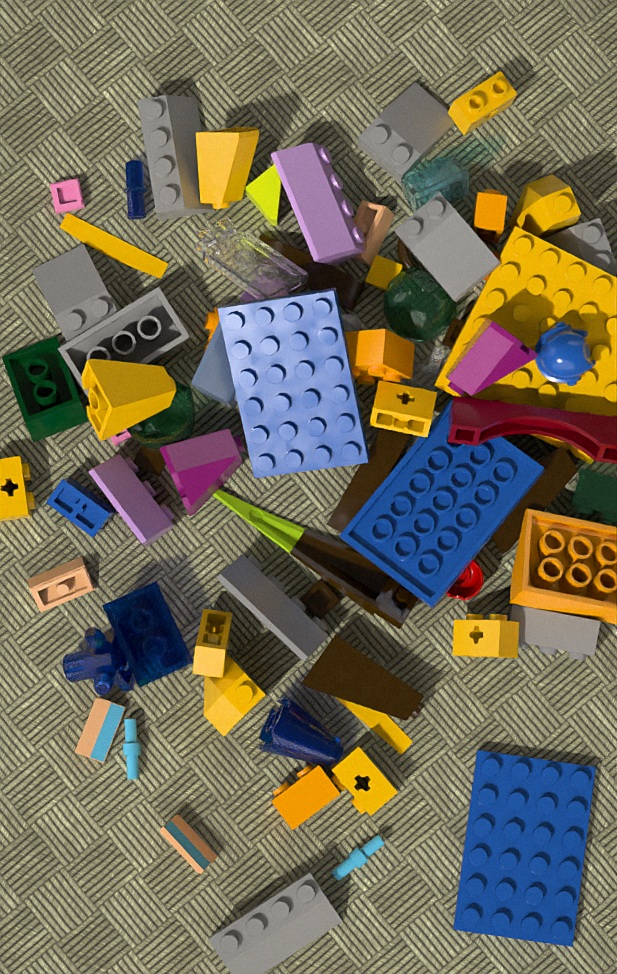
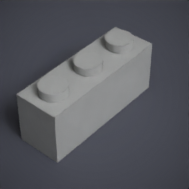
(555, 631)

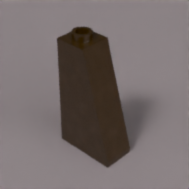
(559, 470)
(359, 680)

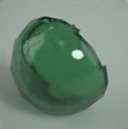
(418, 306)
(168, 425)

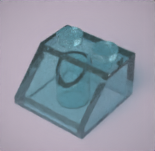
(442, 176)

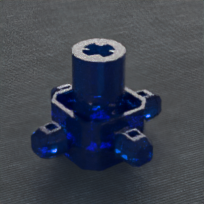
(101, 662)

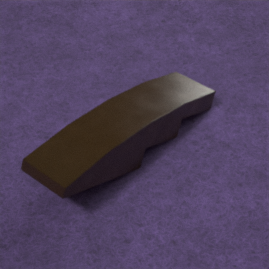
(369, 476)

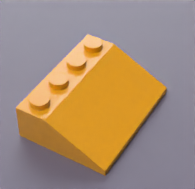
(566, 566)

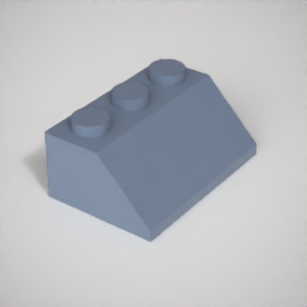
(214, 374)

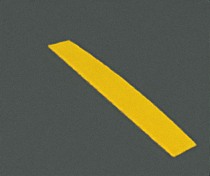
(113, 246)
(381, 725)

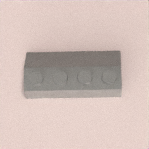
(171, 151)
(132, 335)
(272, 607)
(276, 927)

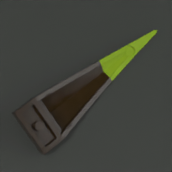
(333, 562)

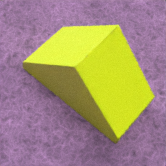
(266, 193)

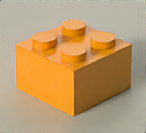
(379, 356)

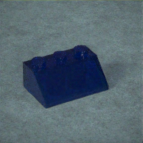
(148, 634)

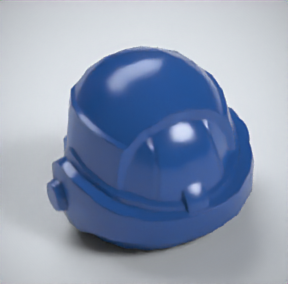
(563, 354)

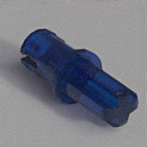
(135, 190)

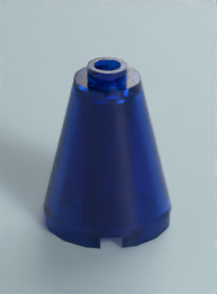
(298, 735)

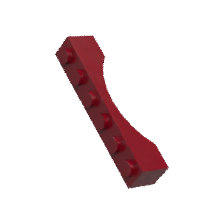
(480, 420)

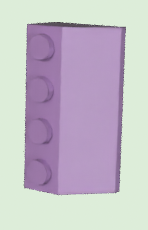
(319, 203)

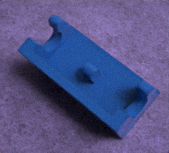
(80, 506)

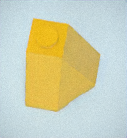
(224, 163)
(545, 208)
(124, 394)
(230, 697)

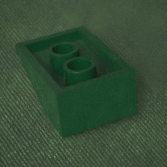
(44, 389)

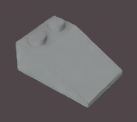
(406, 132)
(587, 243)
(447, 247)
(74, 292)

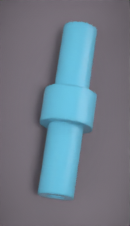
(131, 749)
(358, 857)

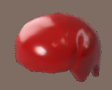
(468, 583)

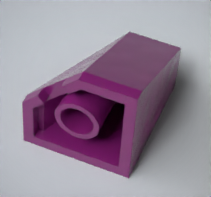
(487, 359)
(202, 465)

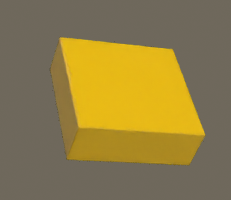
(382, 272)

